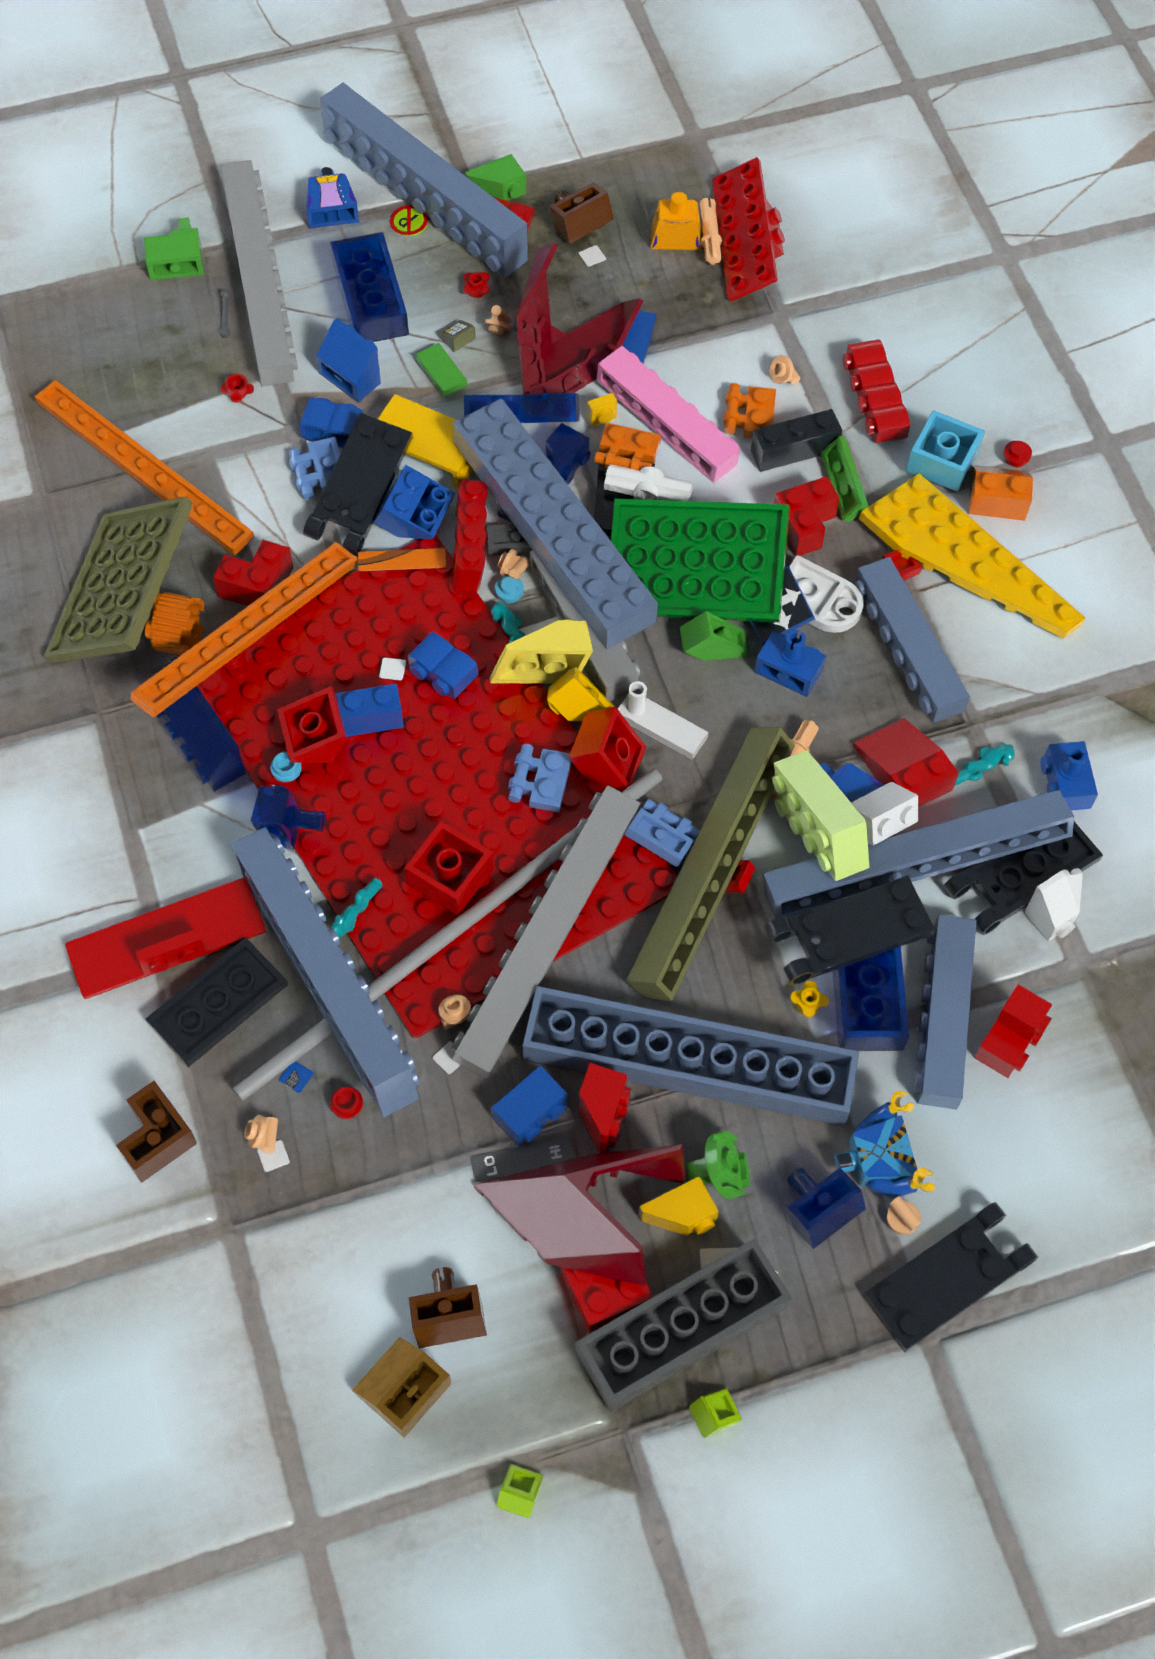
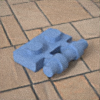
(321, 455)
(550, 779)
(662, 832)

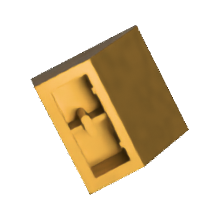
(403, 1386)

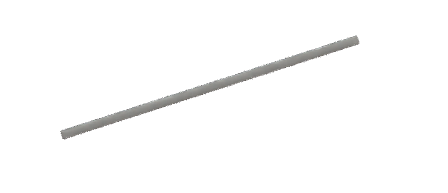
(430, 947)

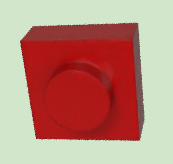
(906, 567)
(741, 877)

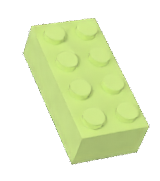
(821, 815)

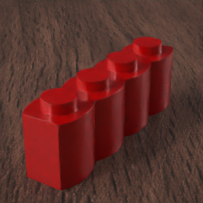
(876, 391)
(469, 536)

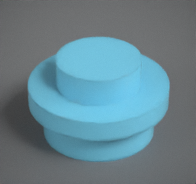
(509, 589)
(284, 769)

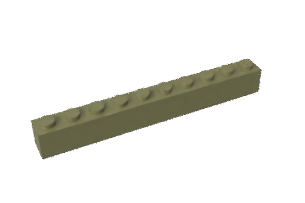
(709, 865)

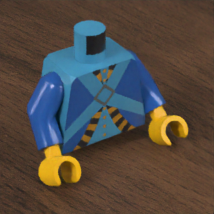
(883, 1153)

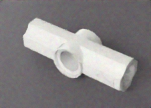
(647, 484)

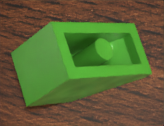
(500, 178)
(713, 638)

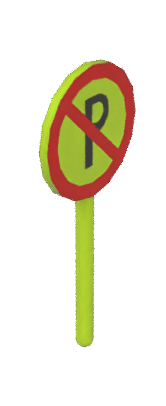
(408, 221)

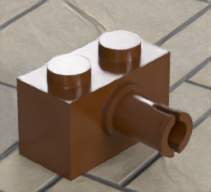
(581, 212)
(447, 1313)

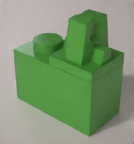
(175, 254)

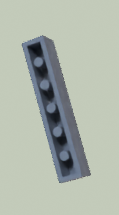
(911, 640)
(946, 1013)

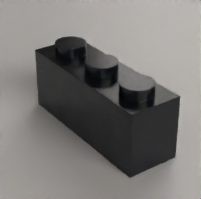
(794, 439)

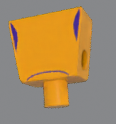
(676, 224)

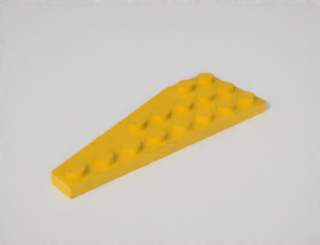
(943, 537)

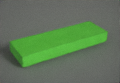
(844, 479)

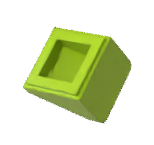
(714, 1412)
(519, 1491)

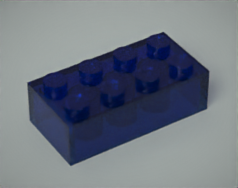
(370, 287)
(872, 1004)

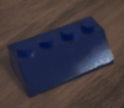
(203, 739)

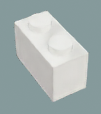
(887, 811)

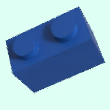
(370, 709)
(530, 1106)

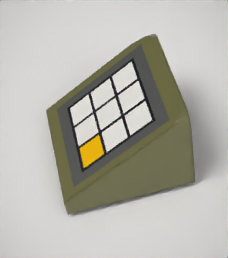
(458, 334)

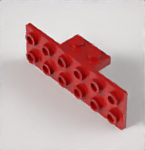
(747, 229)
(164, 938)

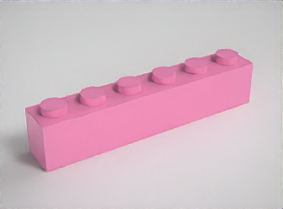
(668, 414)

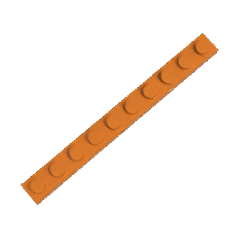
(143, 466)
(242, 630)

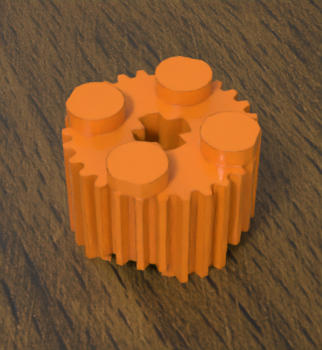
(175, 623)

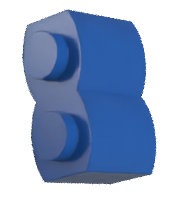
(326, 420)
(442, 665)

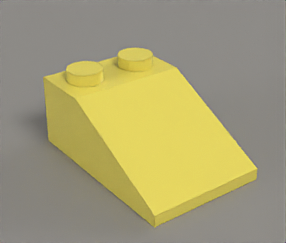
(544, 654)

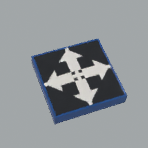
(794, 611)

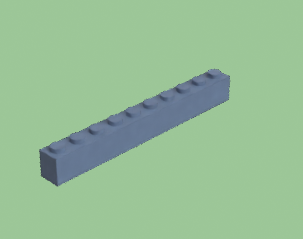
(926, 852)

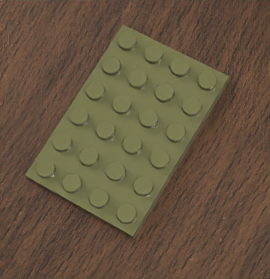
(119, 581)

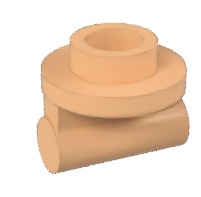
(498, 321)
(782, 370)
(512, 564)
(454, 1011)
(262, 1133)
(903, 1216)

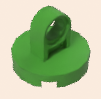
(722, 1166)

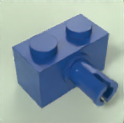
(790, 662)
(1071, 773)

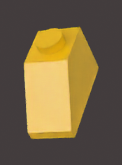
(575, 696)
(682, 1209)

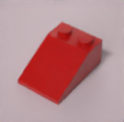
(909, 760)

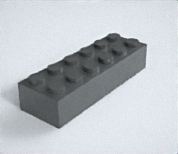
(682, 1325)

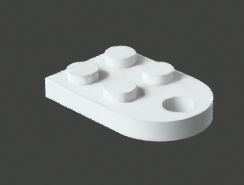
(826, 595)

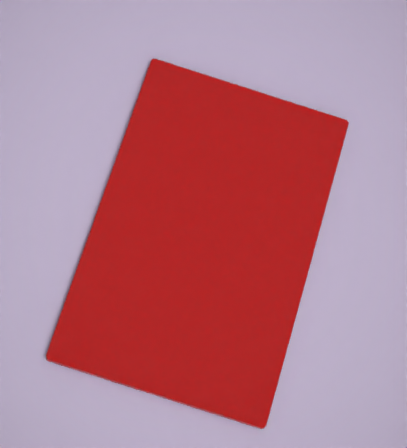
(401, 782)

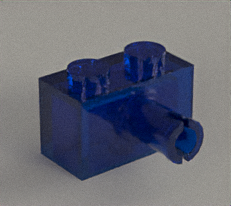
(281, 815)
(823, 1206)

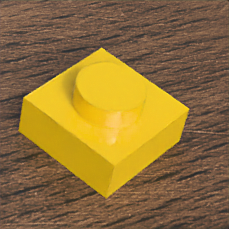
(602, 410)

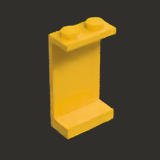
(431, 436)

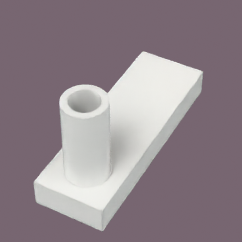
(661, 723)

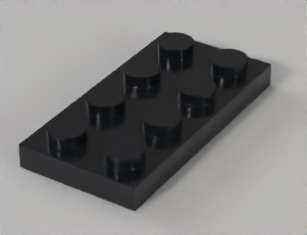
(216, 1002)

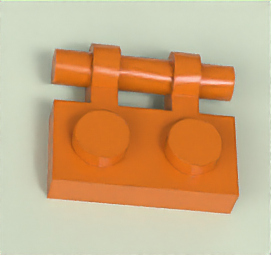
(758, 405)
(628, 443)

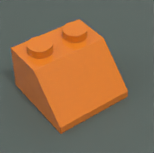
(1000, 492)

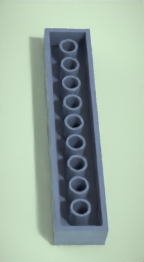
(424, 180)
(555, 524)
(328, 972)
(692, 1055)

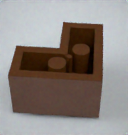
(160, 1138)

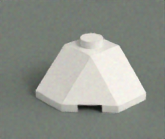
(1056, 904)

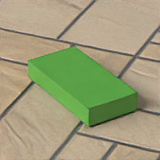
(441, 370)

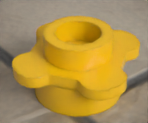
(808, 1008)

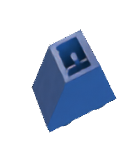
(349, 361)
(414, 506)

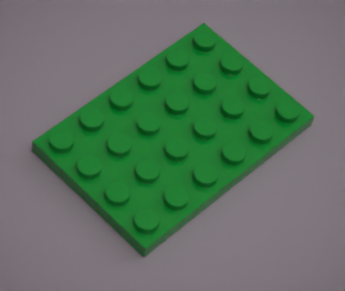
(706, 555)

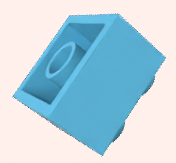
(945, 450)

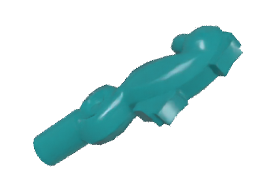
(509, 621)
(988, 760)
(346, 921)

